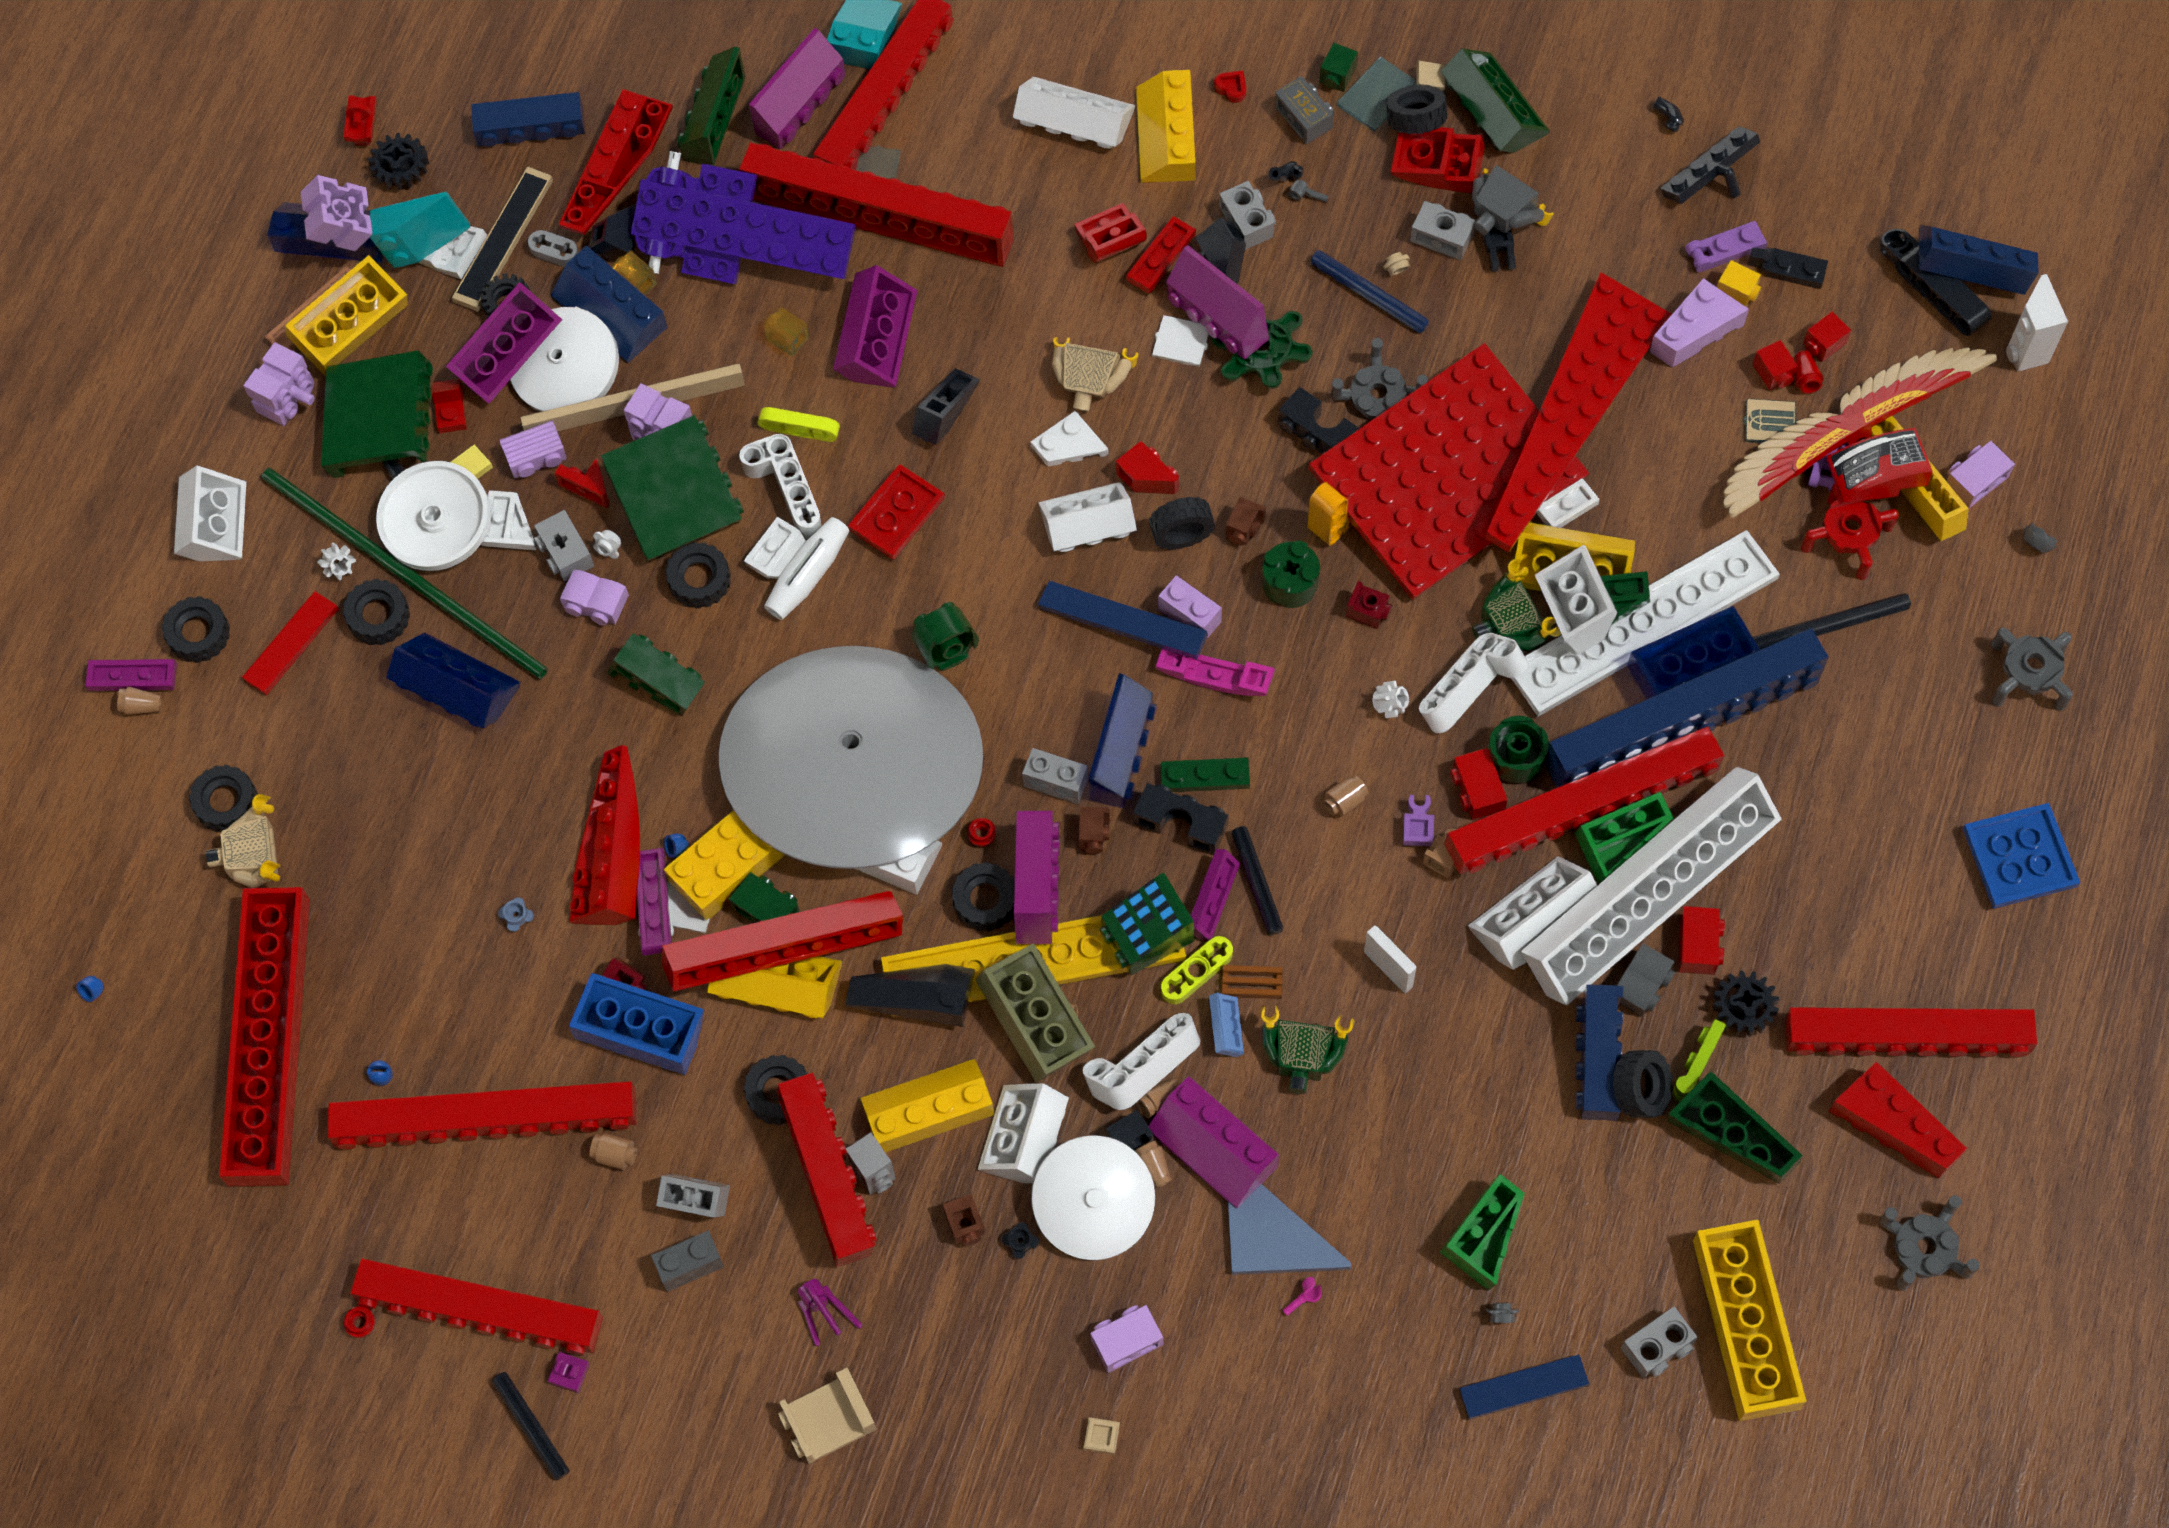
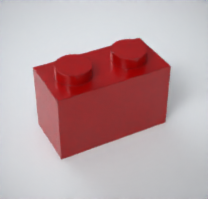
(1479, 784)
(1700, 940)

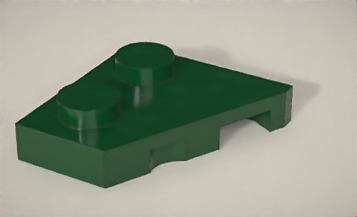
(1627, 592)

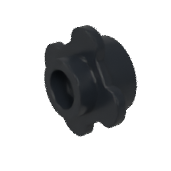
(1019, 1249)

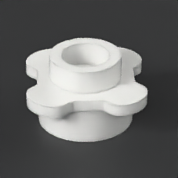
(607, 543)

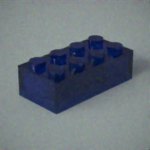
(1691, 652)

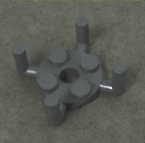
(1375, 377)
(2032, 680)
(1938, 1233)

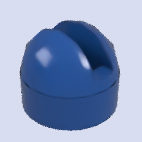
(675, 845)
(90, 988)
(379, 1078)

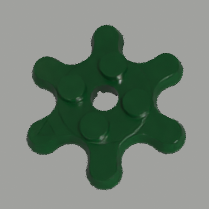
(1268, 363)

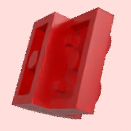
(1110, 232)

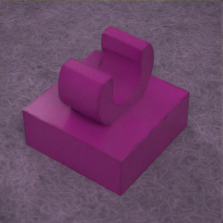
(568, 1372)

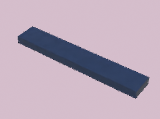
(1123, 620)

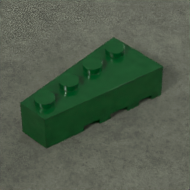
(1733, 1127)

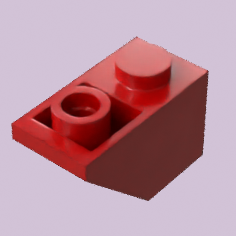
(1146, 472)

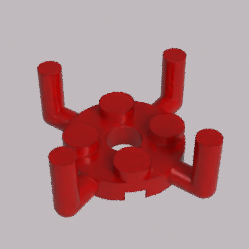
(1849, 540)

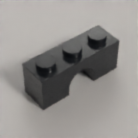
(1299, 418)
(1160, 805)

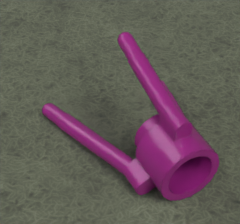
(815, 1297)

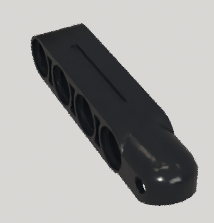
(1943, 292)

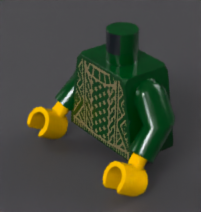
(1512, 613)
(1303, 1049)

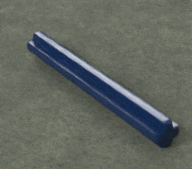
(1369, 291)

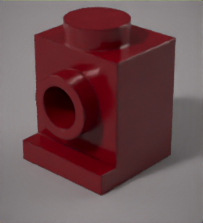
(1368, 614)
(618, 969)

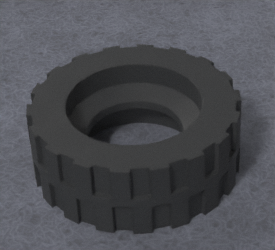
(1416, 109)
(1181, 523)
(370, 591)
(705, 595)
(189, 609)
(210, 781)
(984, 874)
(757, 1079)
(1658, 1084)

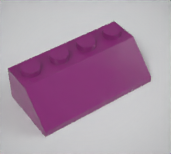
(796, 90)
(1217, 303)
(875, 328)
(504, 342)
(1213, 1142)

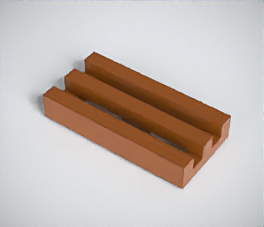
(1253, 971)

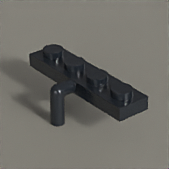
(1710, 165)

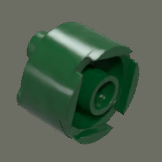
(1277, 568)
(944, 636)
(1531, 742)

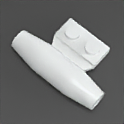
(794, 561)

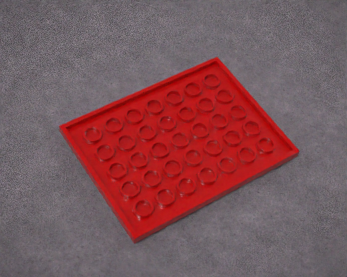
(1436, 469)

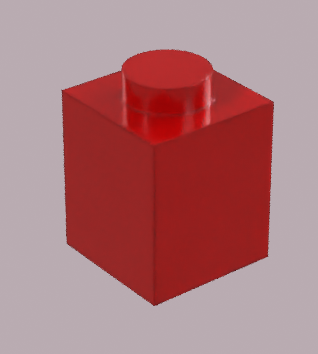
(1826, 336)
(1775, 365)

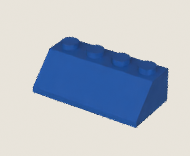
(637, 1023)

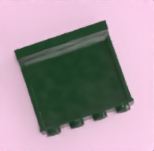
(376, 411)
(672, 487)

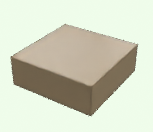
(1430, 74)
(1101, 1436)

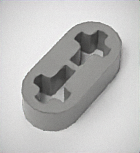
(555, 245)

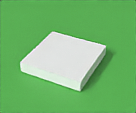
(1390, 959)

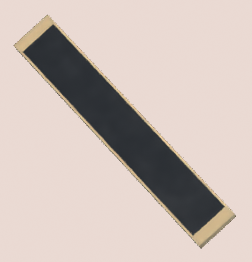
(503, 237)

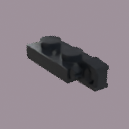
(1789, 266)

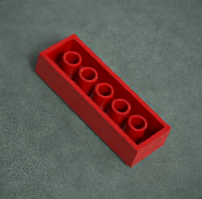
(825, 1170)

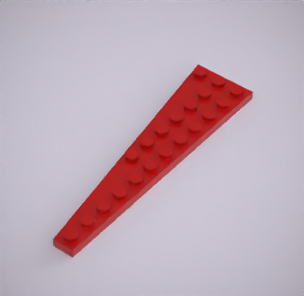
(1597, 364)

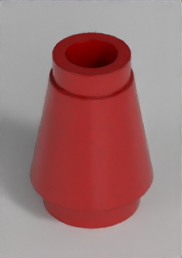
(1808, 375)

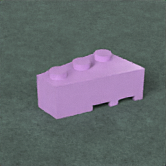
(1696, 323)

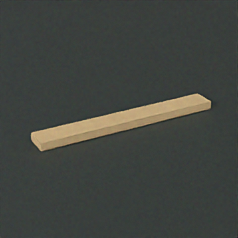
(614, 405)

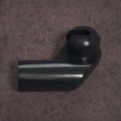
(1671, 111)
(1286, 171)

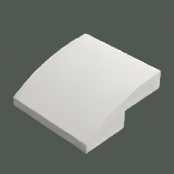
(457, 254)

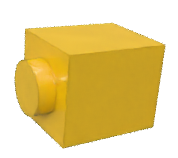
(1740, 283)

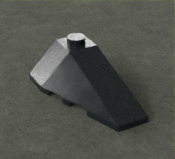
(919, 993)

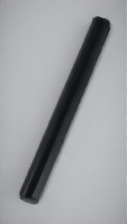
(1838, 620)

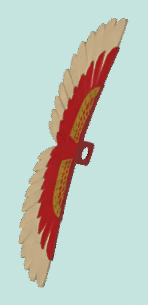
(1815, 437)

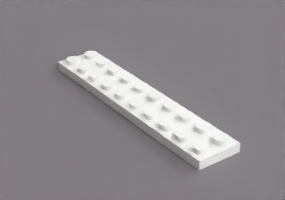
(1676, 602)

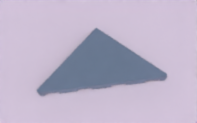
(1275, 1240)

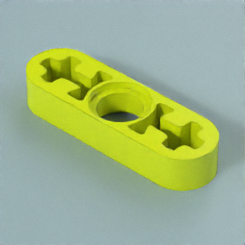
(798, 424)
(1175, 976)

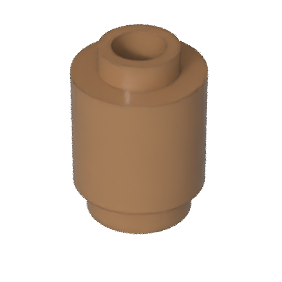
(1345, 796)
(613, 1151)

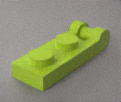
(1696, 1062)

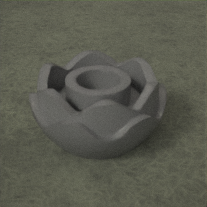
(2038, 539)

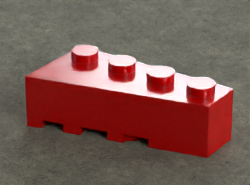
(1898, 1121)

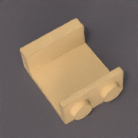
(827, 1418)

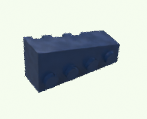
(1599, 1051)

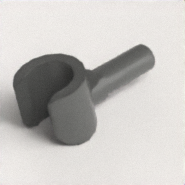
(1300, 189)

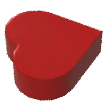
(1232, 85)

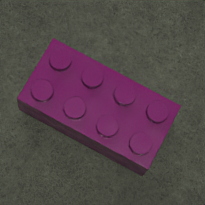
(1036, 877)

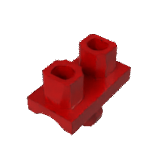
(360, 120)

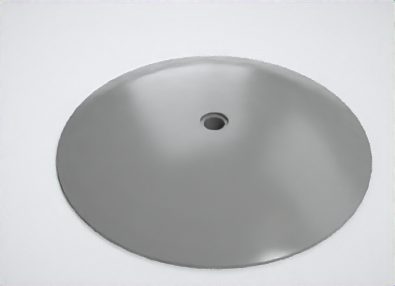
(860, 806)

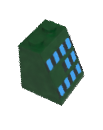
(1148, 925)

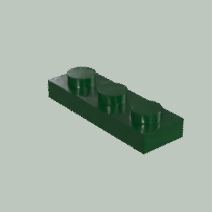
(1206, 774)

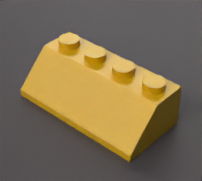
(1166, 128)
(1544, 545)
(795, 987)
(928, 1106)

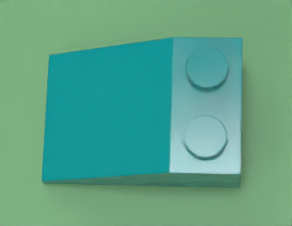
(863, 30)
(416, 227)

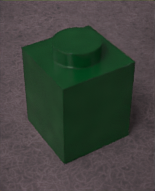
(1338, 67)

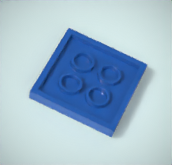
(2021, 855)

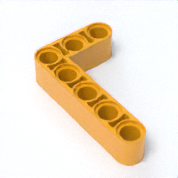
(1328, 514)

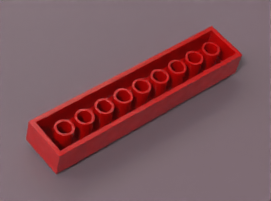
(880, 204)
(265, 1037)

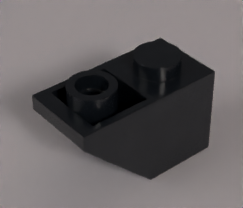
(613, 235)
(1223, 248)

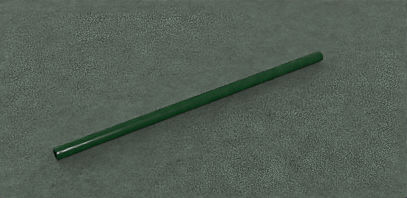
(405, 573)

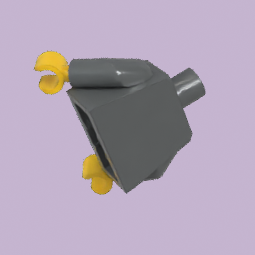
(1505, 202)

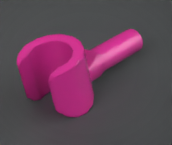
(1308, 1294)

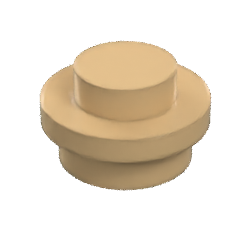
(1396, 263)

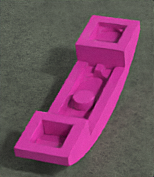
(1217, 674)

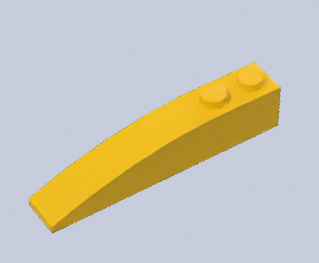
(1936, 502)

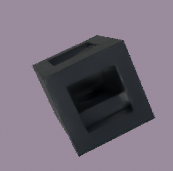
(1131, 1131)

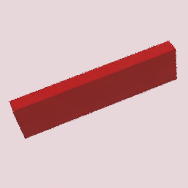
(290, 643)

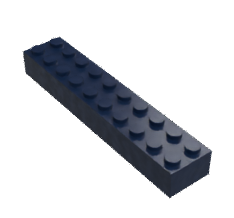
(1690, 707)

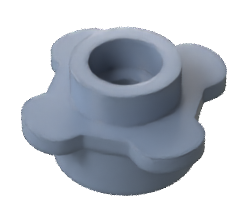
(511, 907)

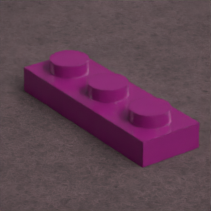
(139, 674)
(1214, 894)

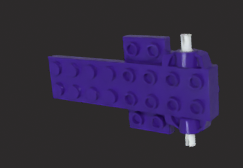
(717, 225)

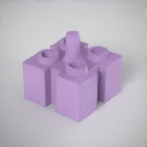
(336, 213)
(280, 384)
(651, 412)

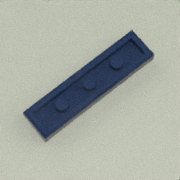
(1524, 1387)

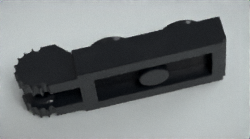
(1497, 241)

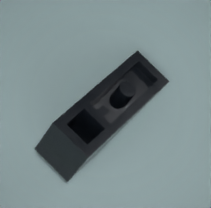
(943, 406)

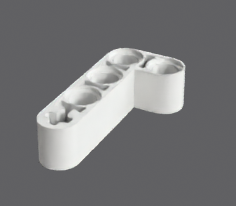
(791, 487)
(1469, 676)
(1143, 1067)

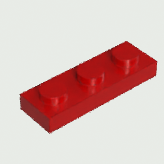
(1161, 255)

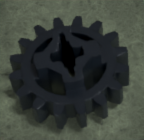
(398, 161)
(1746, 990)

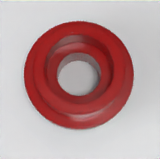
(981, 824)
(355, 1314)

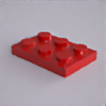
(896, 511)

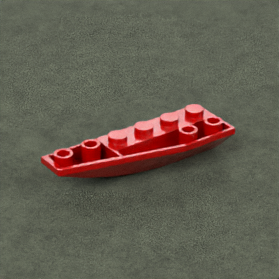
(619, 153)
(610, 848)

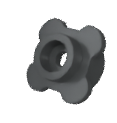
(1502, 1313)

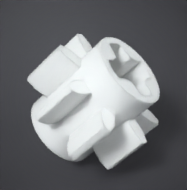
(333, 553)
(1390, 699)

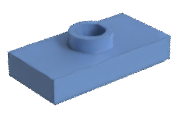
(1226, 1025)

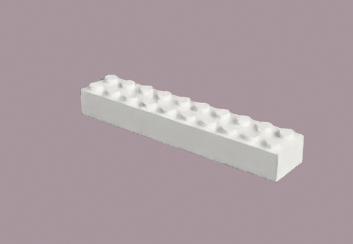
(1651, 885)

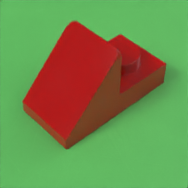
(449, 405)
(588, 486)

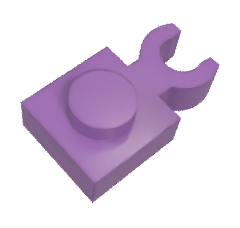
(1418, 826)

